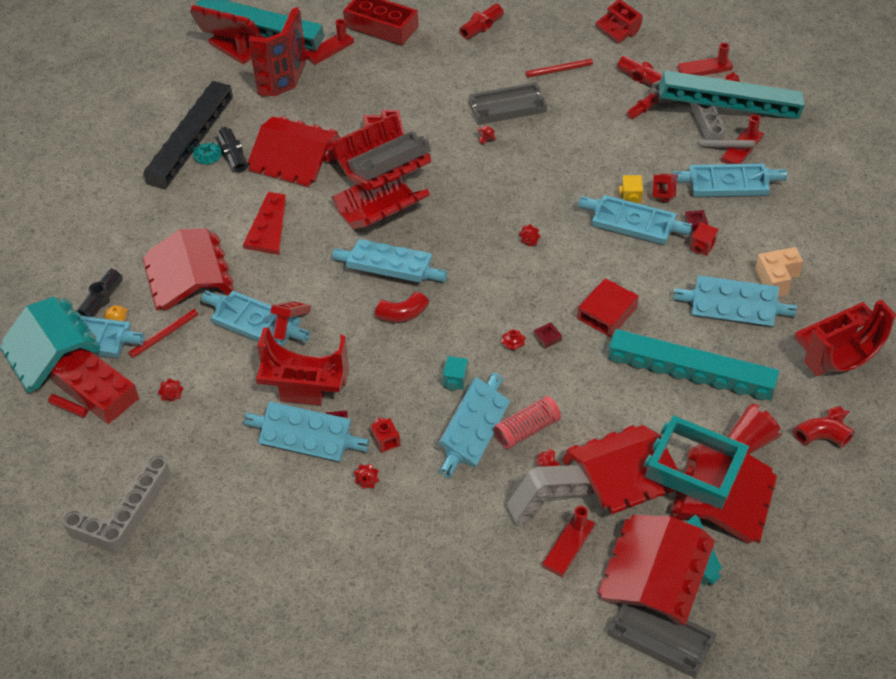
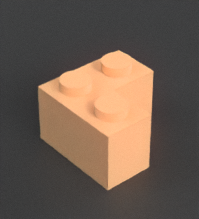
(779, 267)

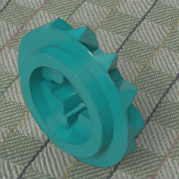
(209, 157)

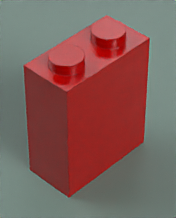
(607, 307)

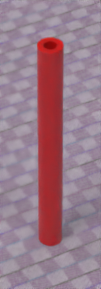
(557, 68)
(163, 333)

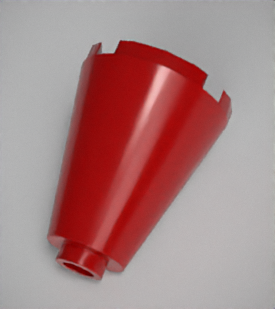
(755, 428)

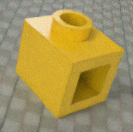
(631, 188)

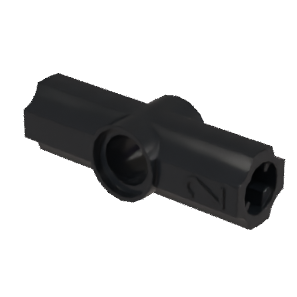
(232, 150)
(100, 293)

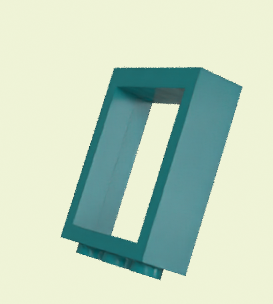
(686, 483)

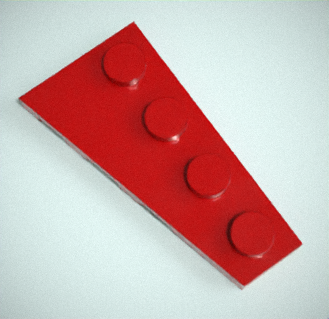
(268, 225)

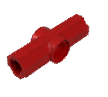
(481, 21)
(639, 72)

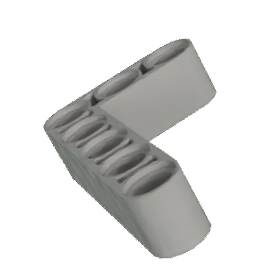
(705, 114)
(154, 474)
(545, 483)

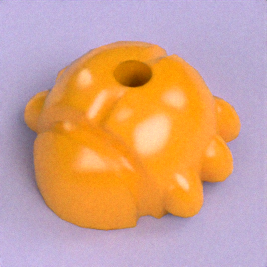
(116, 313)

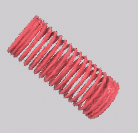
(507, 433)

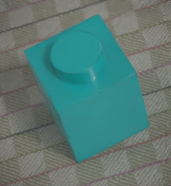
(455, 373)

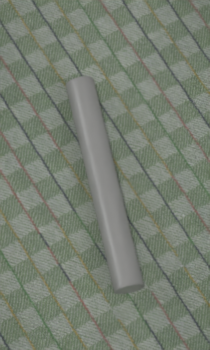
(728, 143)

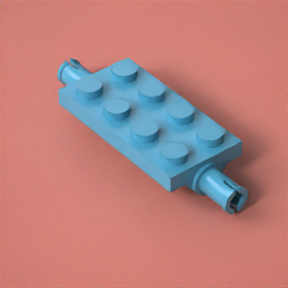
(730, 179)
(634, 219)
(390, 261)
(735, 301)
(250, 316)
(112, 335)
(473, 424)
(306, 431)

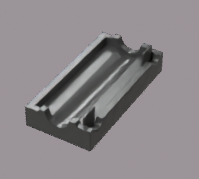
(507, 103)
(389, 155)
(663, 639)

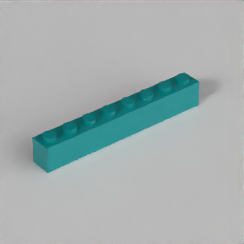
(267, 21)
(731, 94)
(693, 364)

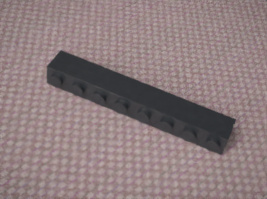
(188, 135)

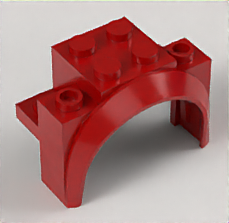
(837, 345)
(300, 376)

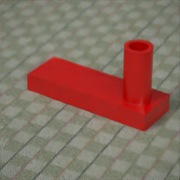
(332, 45)
(233, 48)
(709, 66)
(738, 155)
(284, 312)
(569, 542)

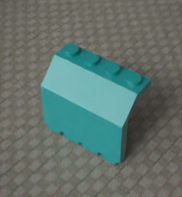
(42, 337)

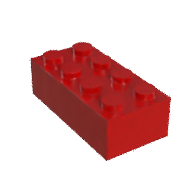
(382, 19)
(94, 384)

